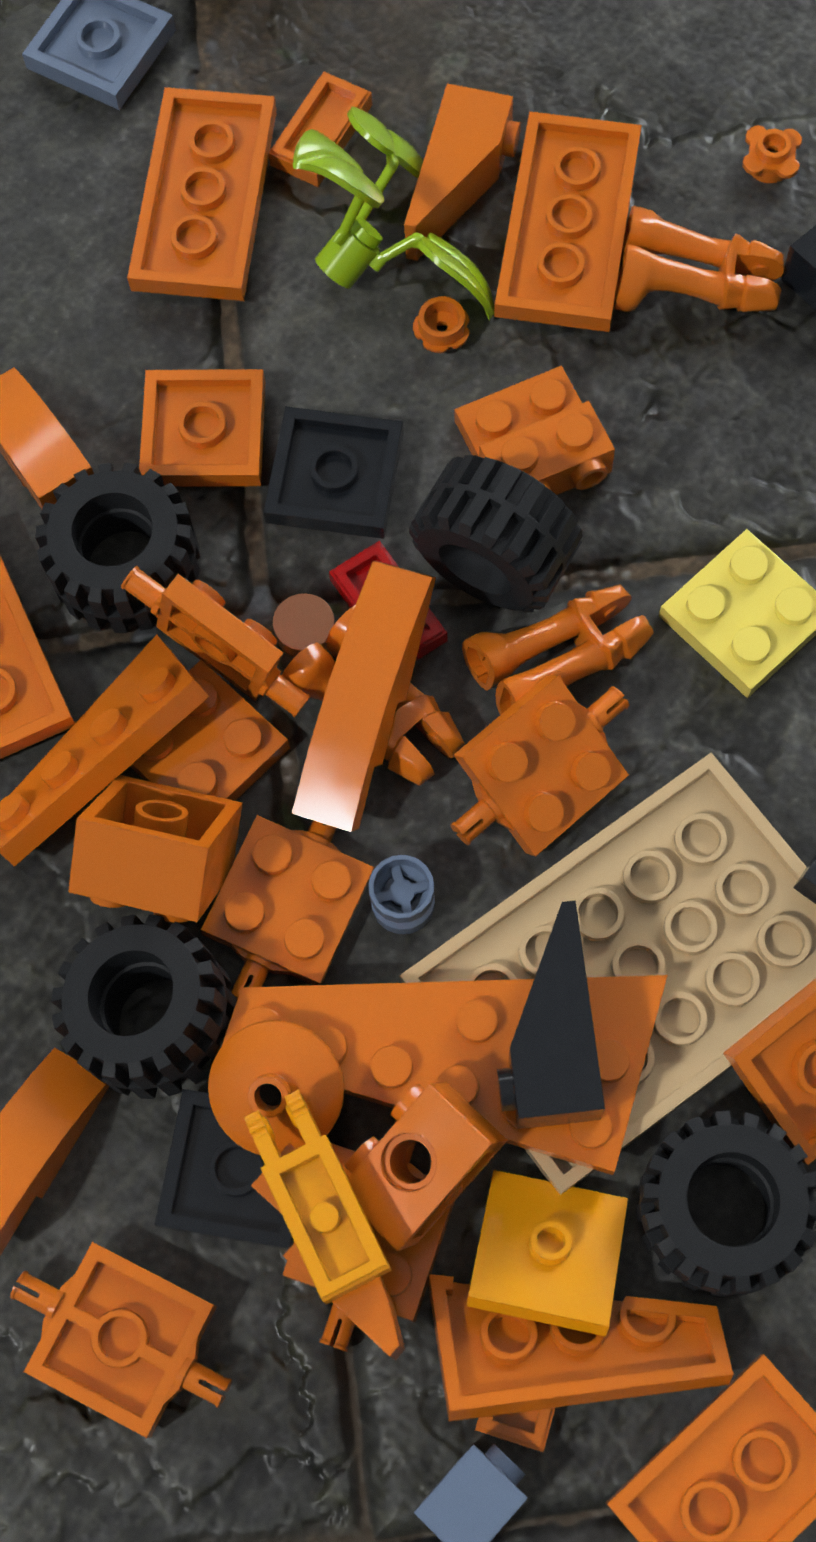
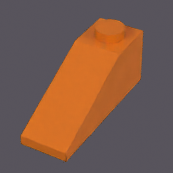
(461, 159)

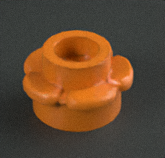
(441, 312)

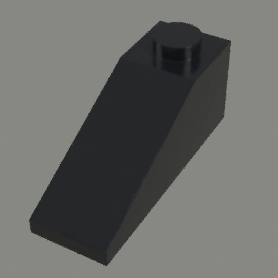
(554, 1048)

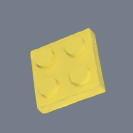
(744, 613)

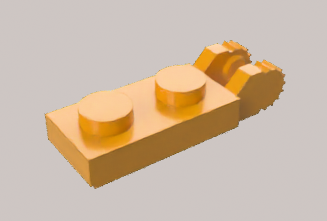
(319, 1205)

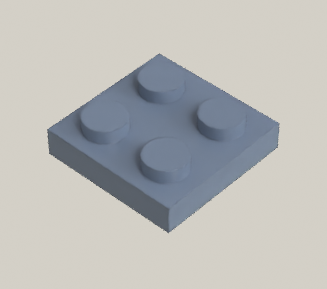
(100, 46)

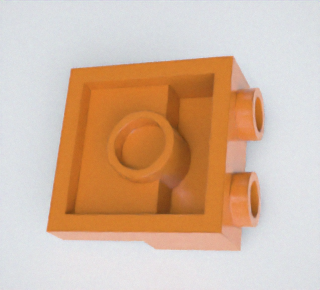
(540, 431)

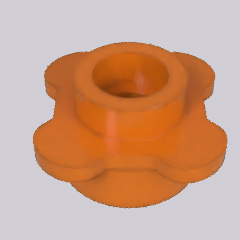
(767, 165)

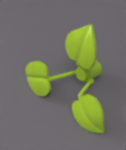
(356, 241)

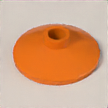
(279, 1056)

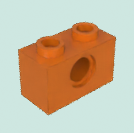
(459, 1148)

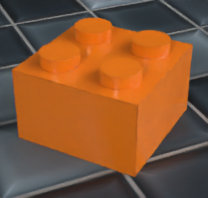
(154, 848)

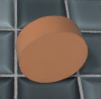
(302, 622)

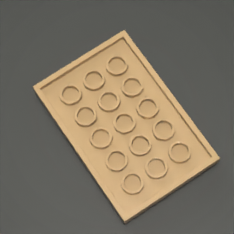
(672, 889)

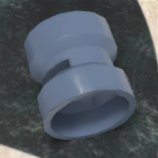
(399, 881)

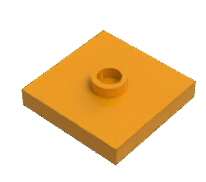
(548, 1253)

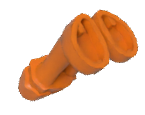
(742, 278)
(496, 656)
(311, 673)

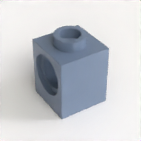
(473, 1497)

